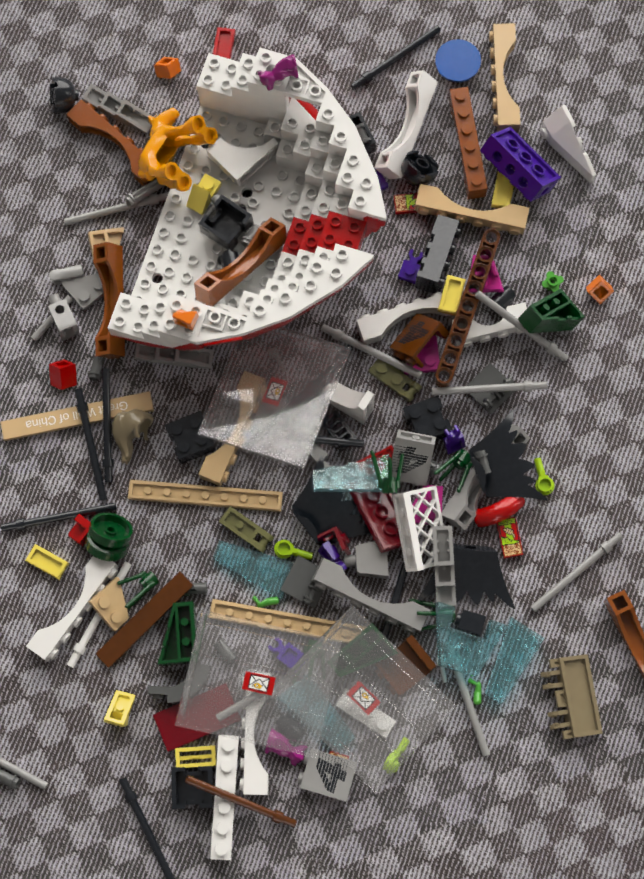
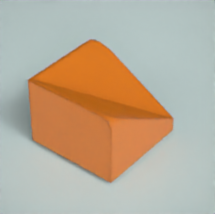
(167, 67)
(599, 289)
(185, 319)

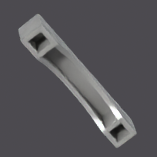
(463, 505)
(333, 577)

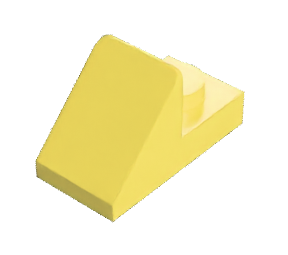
(202, 193)
(120, 708)

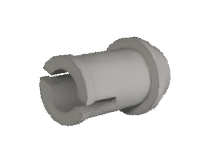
(249, 236)

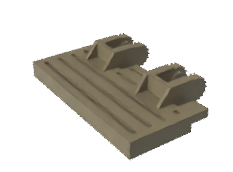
(576, 695)

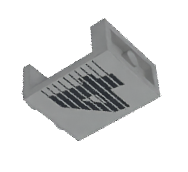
(417, 457)
(327, 776)

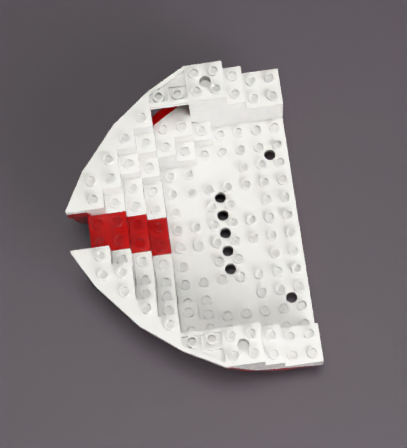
(313, 185)

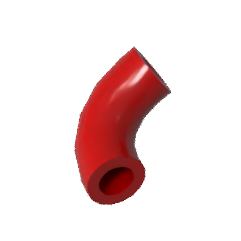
(498, 511)

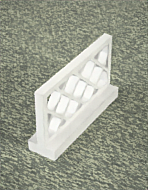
(409, 530)

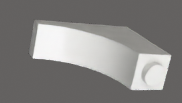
(240, 162)
(353, 403)

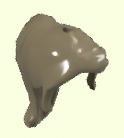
(129, 426)

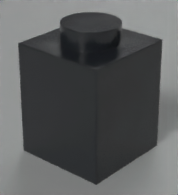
(470, 622)

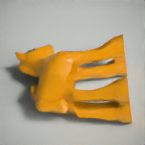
(164, 143)

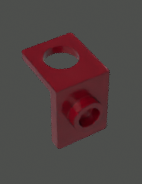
(336, 533)

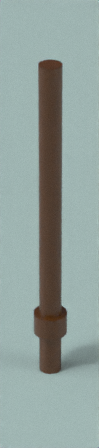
(276, 815)

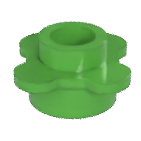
(552, 286)

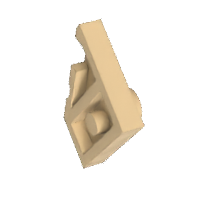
(111, 604)

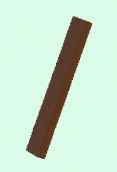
(144, 619)

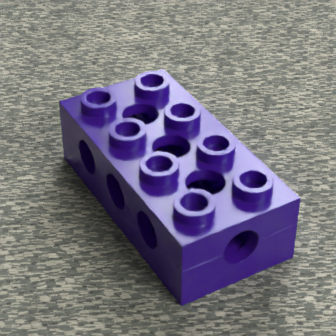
(524, 160)

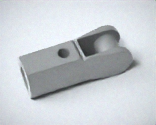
(59, 275)

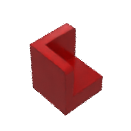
(63, 374)
(80, 530)

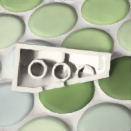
(561, 136)

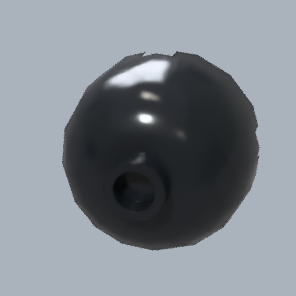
(62, 95)
(419, 169)

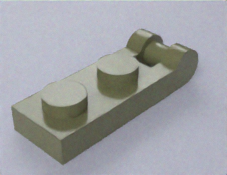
(394, 379)
(245, 529)

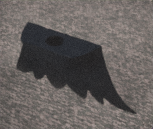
(504, 462)
(325, 510)
(476, 571)

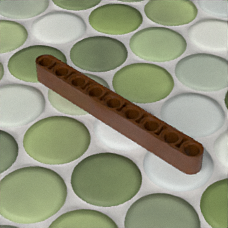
(467, 299)

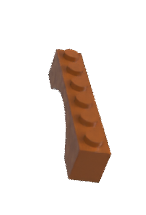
(89, 121)
(468, 141)
(109, 264)
(216, 284)
(628, 625)

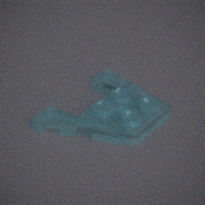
(460, 649)

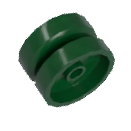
(108, 536)

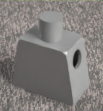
(64, 322)
(368, 561)

